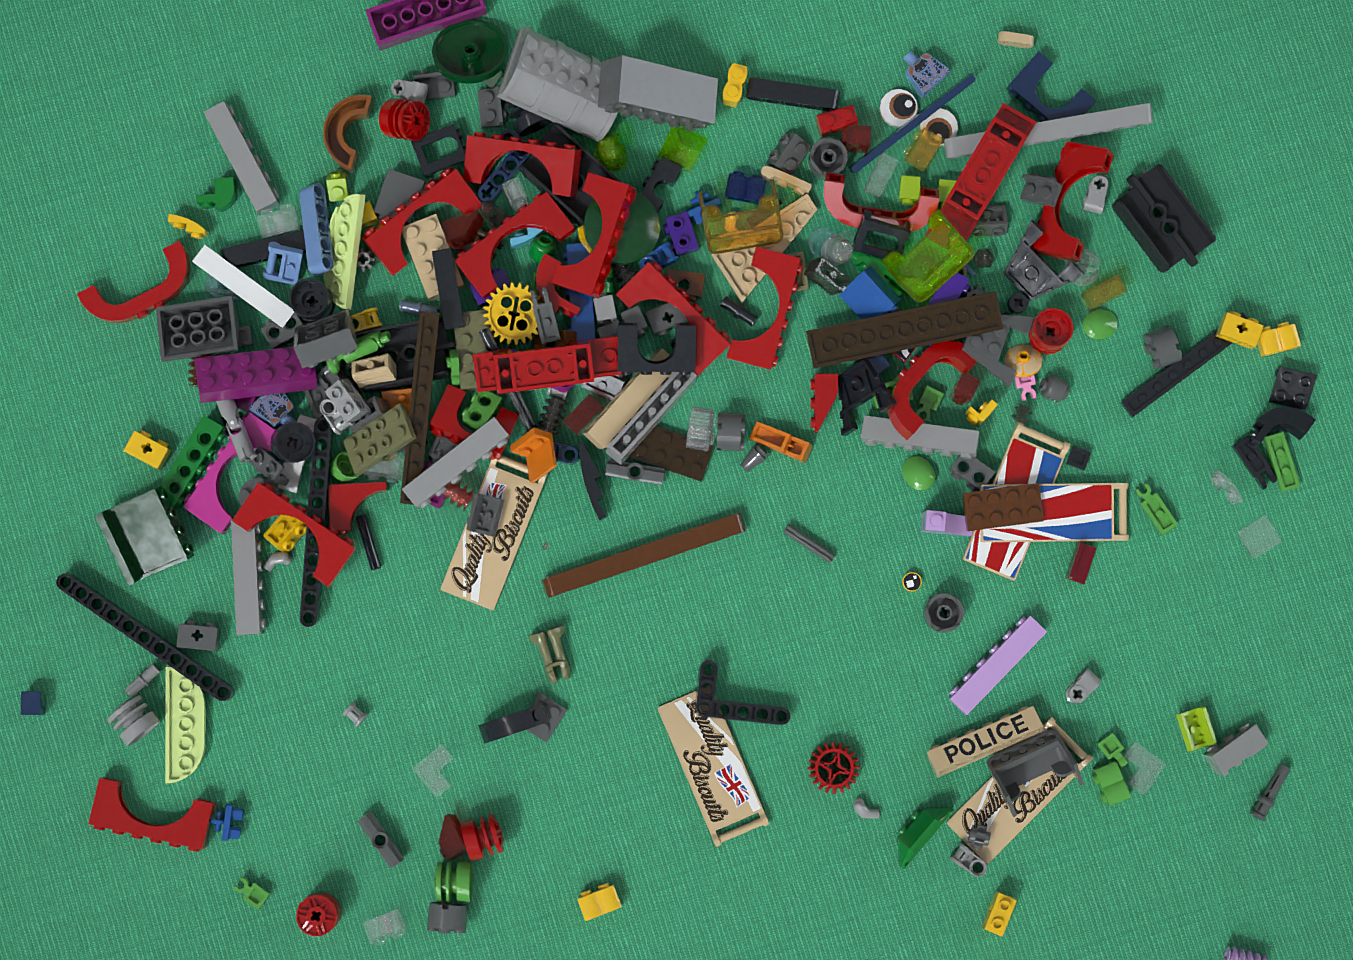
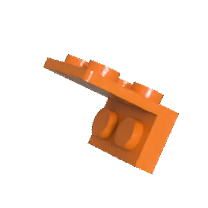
(539, 452)

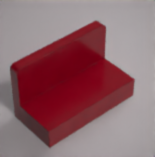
(1080, 563)

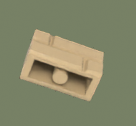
(374, 370)

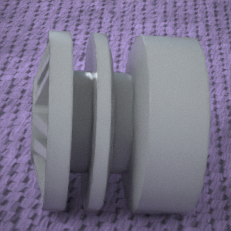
(133, 720)

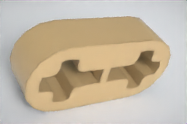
(1015, 39)

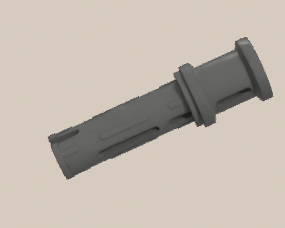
(1265, 801)

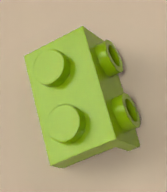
(1196, 728)

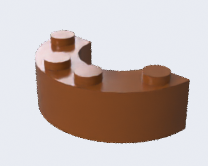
(337, 123)

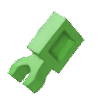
(1111, 748)

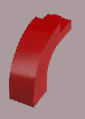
(544, 278)

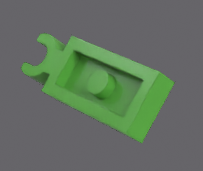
(1156, 510)

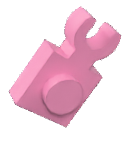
(1025, 384)

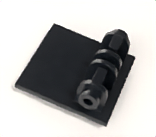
(1292, 388)

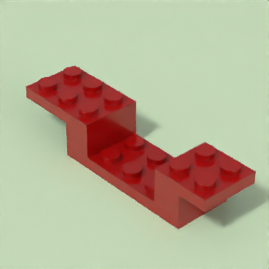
(986, 169)
(546, 367)

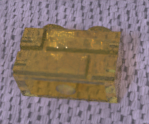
(923, 149)
(1103, 292)

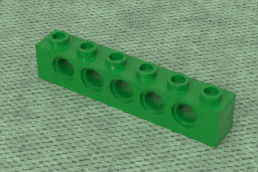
(185, 459)

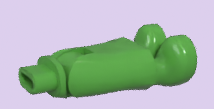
(366, 344)

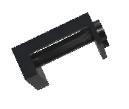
(436, 166)
(868, 223)

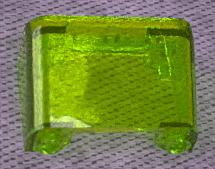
(931, 260)

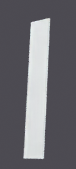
(243, 286)

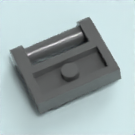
(555, 714)

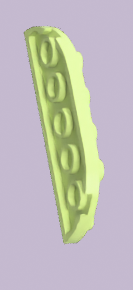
(345, 241)
(183, 726)

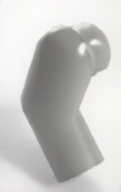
(277, 558)
(862, 810)

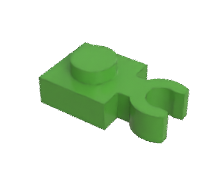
(453, 363)
(930, 400)
(254, 895)

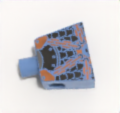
(924, 72)
(273, 409)

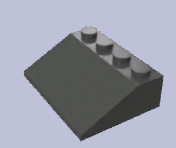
(198, 328)

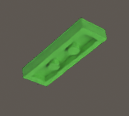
(1282, 462)

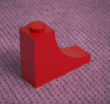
(346, 500)

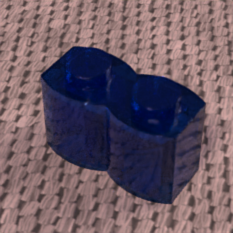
(745, 188)

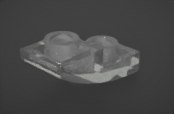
(1221, 481)

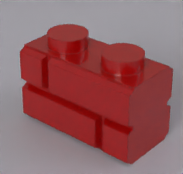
(836, 120)

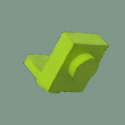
(337, 185)

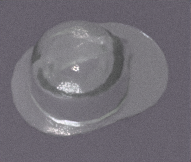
(838, 248)

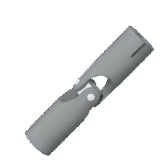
(241, 440)

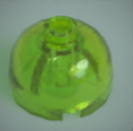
(611, 153)

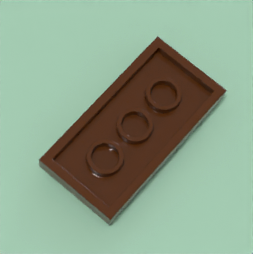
(1002, 507)

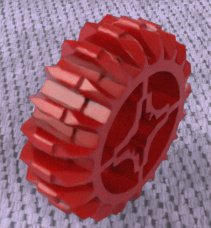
(849, 772)

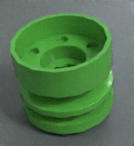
(453, 881)

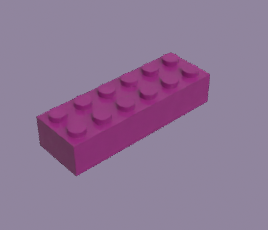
(410, 19)
(252, 375)

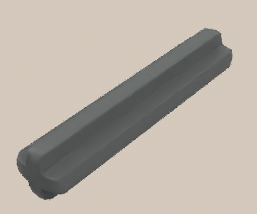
(809, 543)

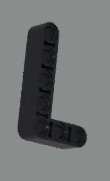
(733, 707)

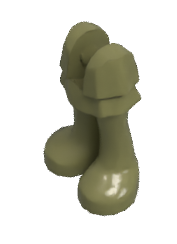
(555, 637)

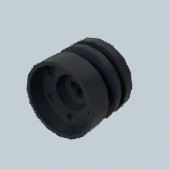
(527, 121)
(305, 293)
(303, 445)

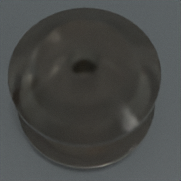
(984, 258)
(1021, 414)

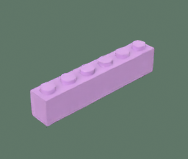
(997, 664)

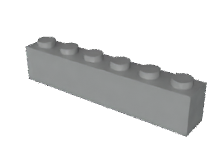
(241, 157)
(649, 416)
(927, 438)
(455, 463)
(247, 580)

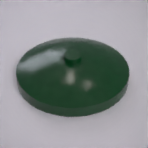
(470, 51)
(639, 230)

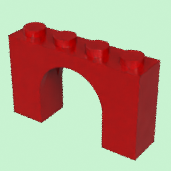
(445, 420)

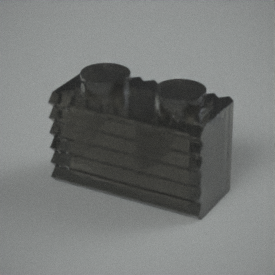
(827, 276)

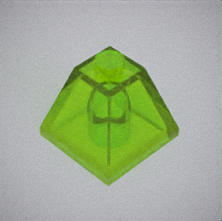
(682, 148)

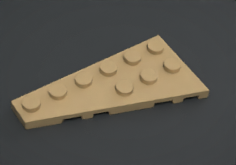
(737, 264)

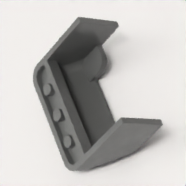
(1028, 761)

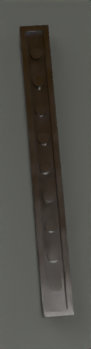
(420, 398)

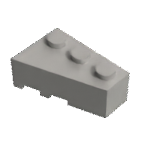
(1235, 749)

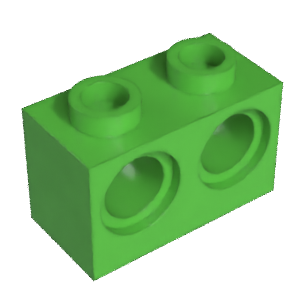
(486, 413)

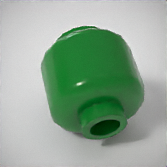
(541, 245)

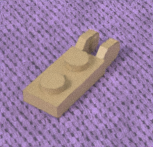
(784, 180)

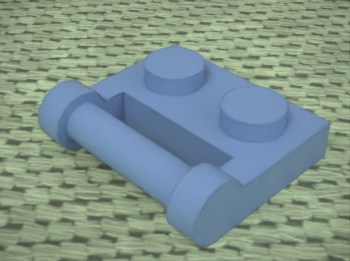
(289, 264)

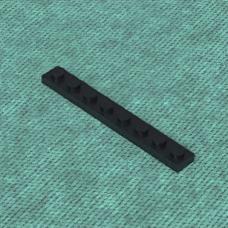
(1175, 373)

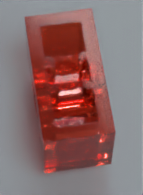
(856, 138)
(964, 389)
(583, 415)

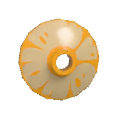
(1024, 366)

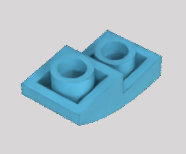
(521, 239)

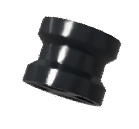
(1014, 306)

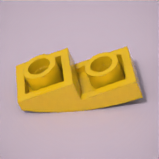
(192, 228)

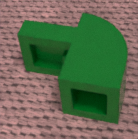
(224, 195)

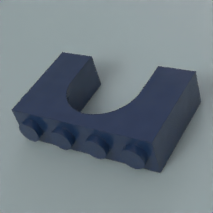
(1024, 89)

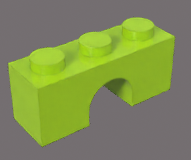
(910, 187)

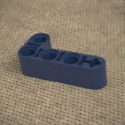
(502, 171)

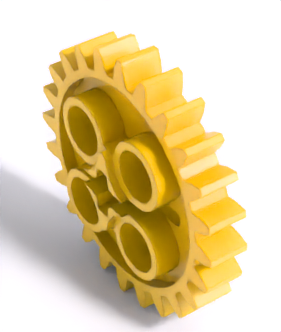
(496, 310)

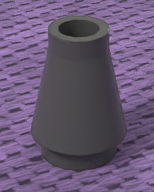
(754, 457)

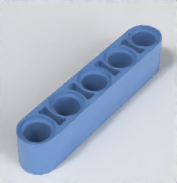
(316, 229)

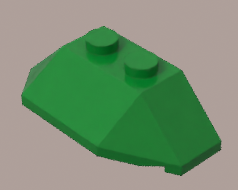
(919, 831)

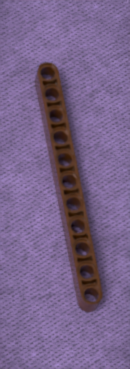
(643, 555)

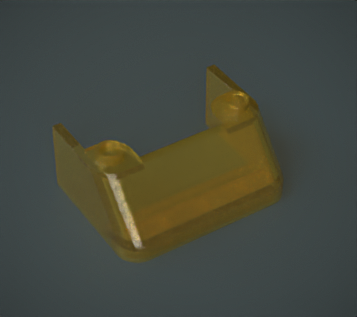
(743, 228)

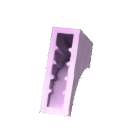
(944, 523)

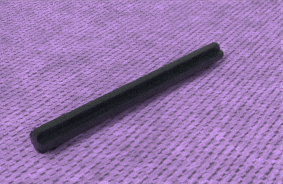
(516, 397)

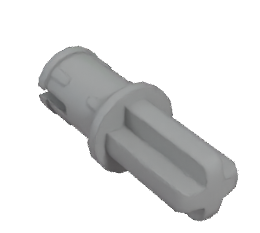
(142, 680)

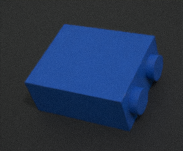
(870, 295)

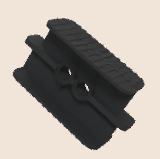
(539, 176)
(1188, 232)
(402, 339)

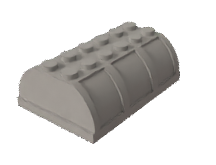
(555, 84)

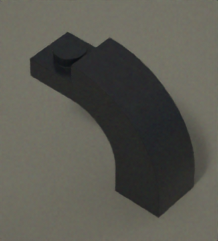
(1282, 418)
(514, 723)

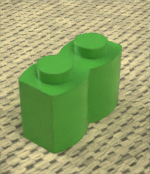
(1111, 784)

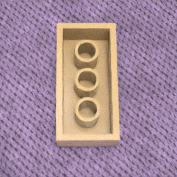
(422, 239)

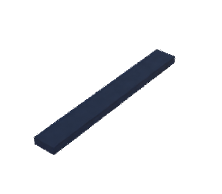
(912, 123)

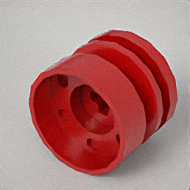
(404, 119)
(1055, 321)
(481, 837)
(330, 911)

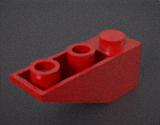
(825, 392)

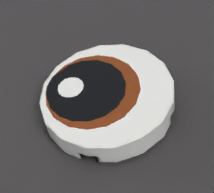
(898, 107)
(941, 123)

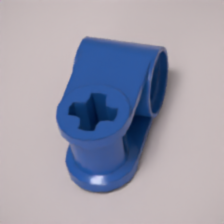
(662, 255)

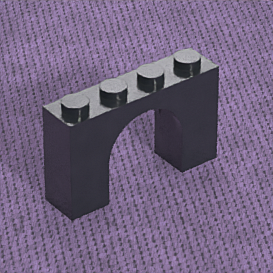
(680, 360)

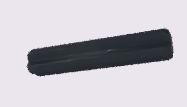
(368, 542)

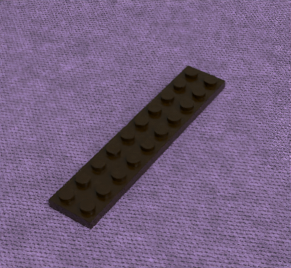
(904, 330)

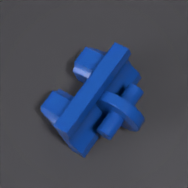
(695, 211)
(228, 831)

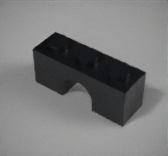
(663, 173)

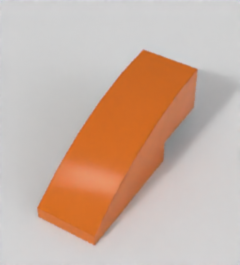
(781, 442)

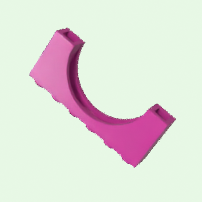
(206, 499)

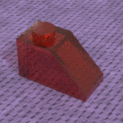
(462, 229)
(451, 838)

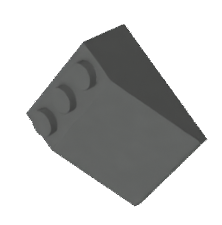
(325, 339)

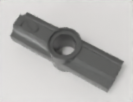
(648, 473)
(372, 829)

